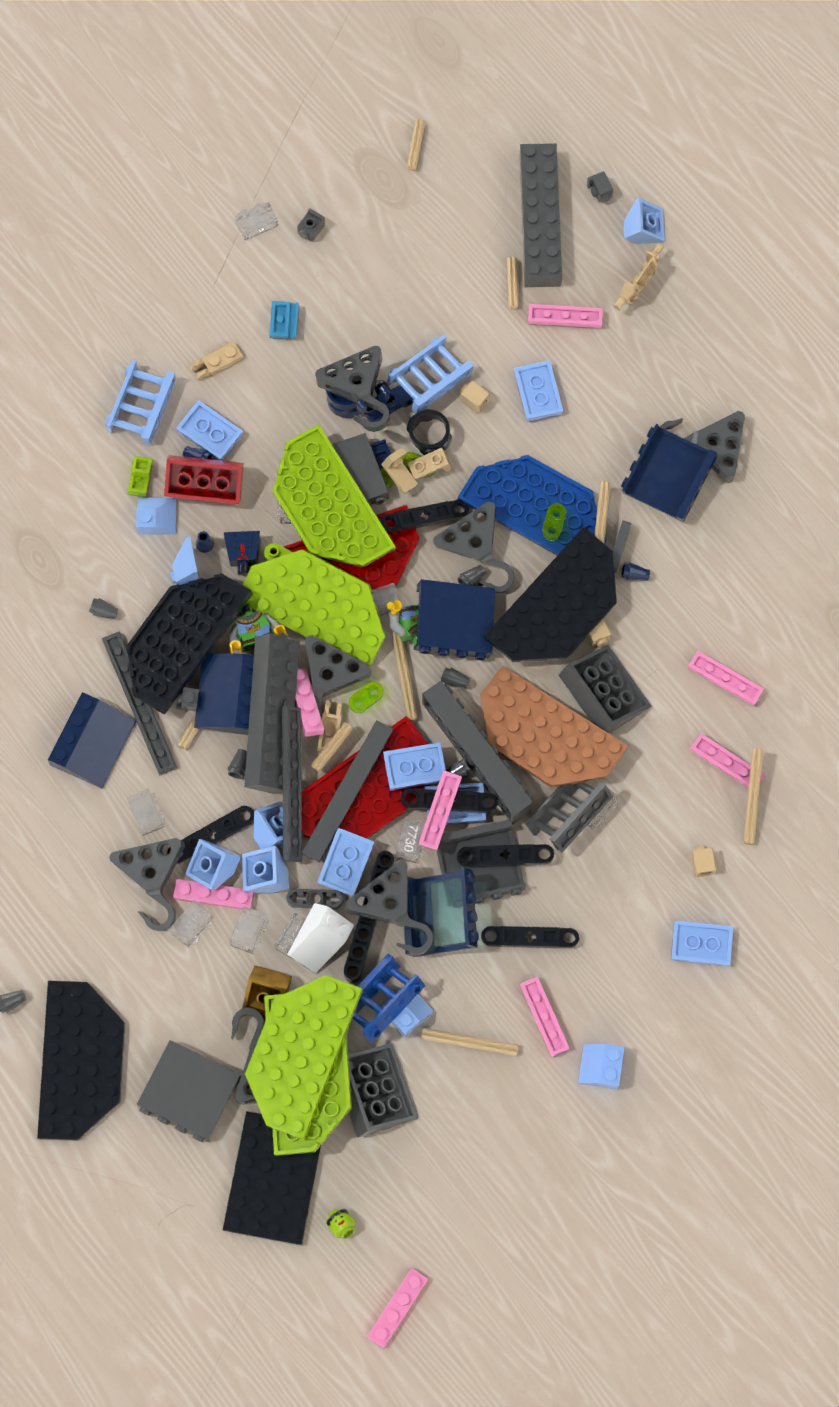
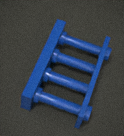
(376, 981)

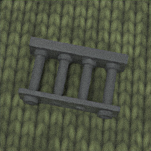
(579, 818)

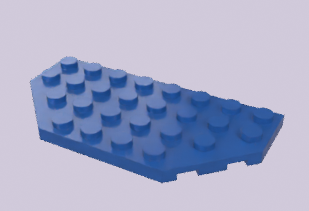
(524, 492)

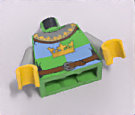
(404, 620)
(250, 626)

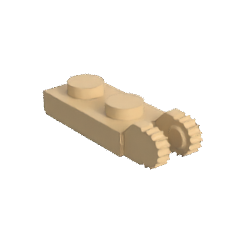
(217, 360)
(331, 725)

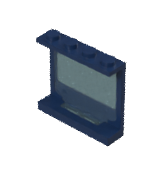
(447, 908)

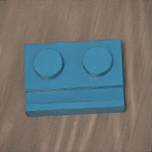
(284, 320)

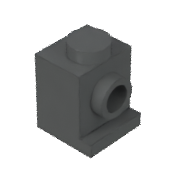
(600, 187)
(317, 224)
(188, 699)

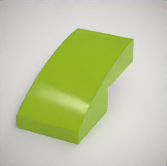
(140, 476)

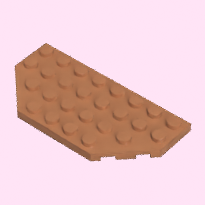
(545, 734)

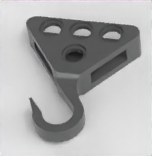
(344, 383)
(722, 435)
(482, 530)
(323, 663)
(163, 865)
(395, 892)
(241, 1095)

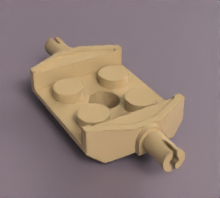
(631, 290)

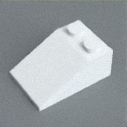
(320, 937)

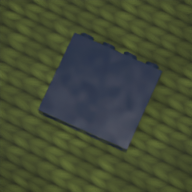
(668, 473)
(454, 619)

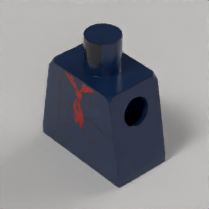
(242, 549)

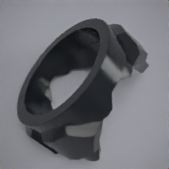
(426, 416)

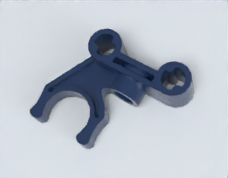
(397, 394)

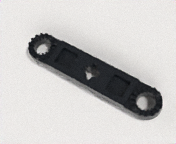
(436, 513)
(464, 800)
(223, 827)
(520, 855)
(514, 937)

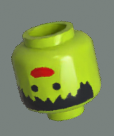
(341, 1223)

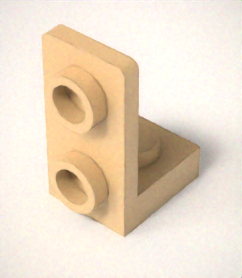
(430, 463)
(398, 472)

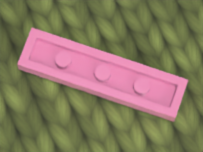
(565, 316)
(725, 678)
(305, 699)
(723, 760)
(440, 810)
(221, 896)
(544, 1016)
(397, 1308)

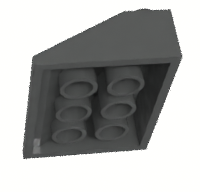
(604, 689)
(378, 1091)

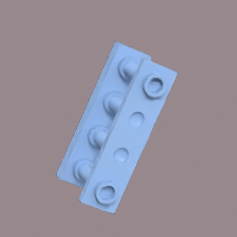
(434, 391)
(153, 416)

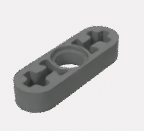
(620, 543)
(329, 894)

